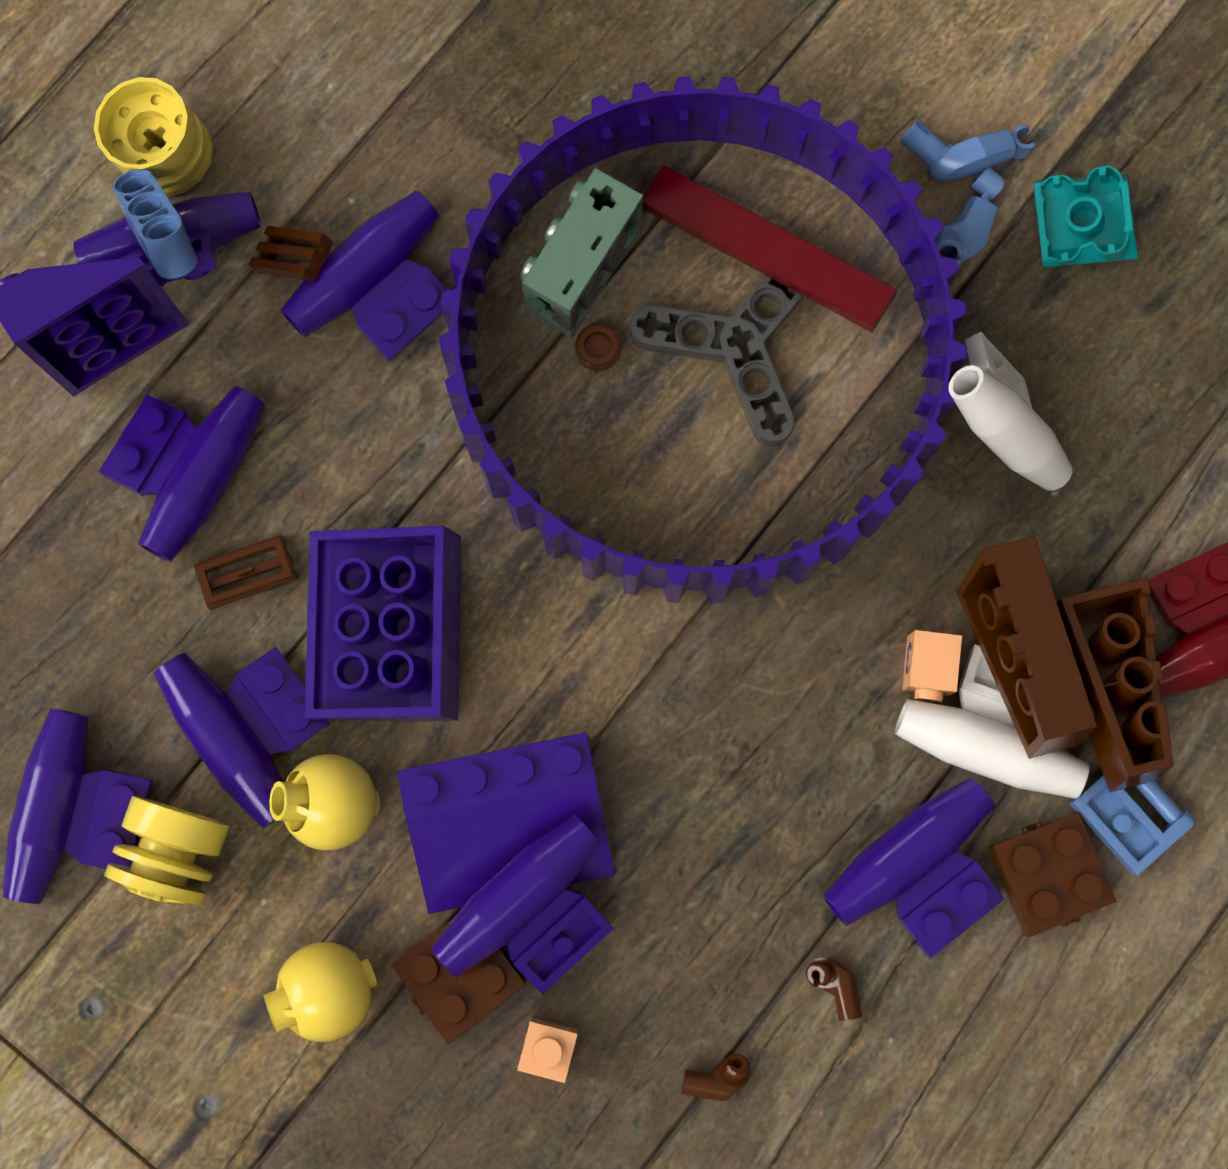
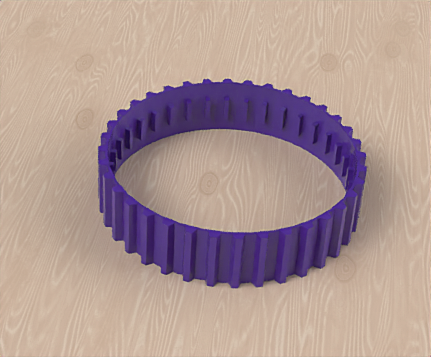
(726, 118)

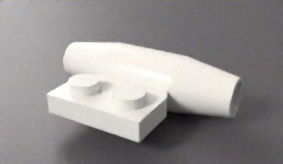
(1001, 414)
(985, 738)

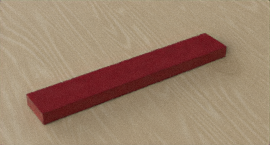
(768, 249)

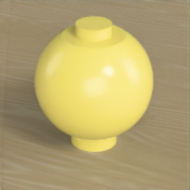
(326, 802)
(321, 992)

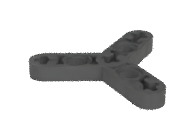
(716, 348)

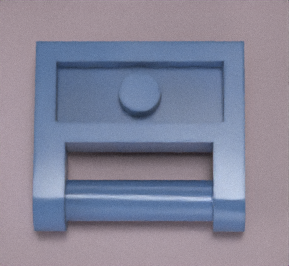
(1126, 826)

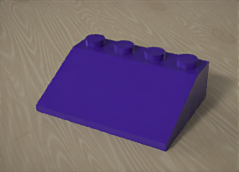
(87, 317)
(383, 625)
(486, 807)

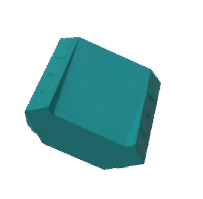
(1086, 218)

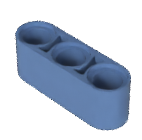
(155, 223)

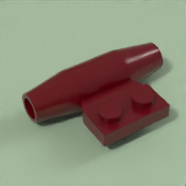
(1196, 604)

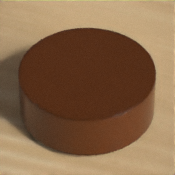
(597, 347)

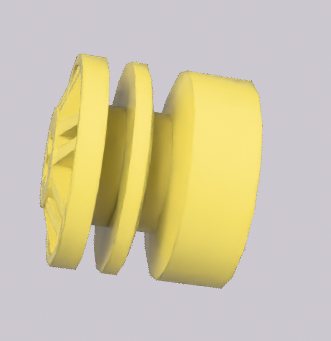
(143, 117)
(166, 851)

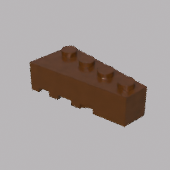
(1027, 646)
(1121, 677)

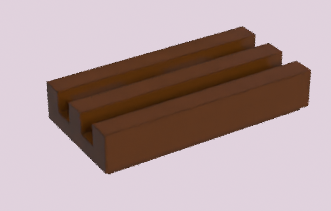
(292, 237)
(282, 560)

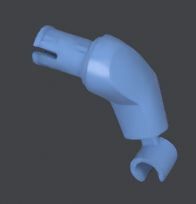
(968, 156)
(973, 225)

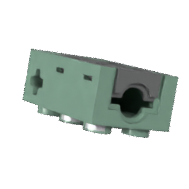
(581, 251)

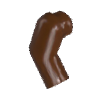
(839, 982)
(721, 1082)

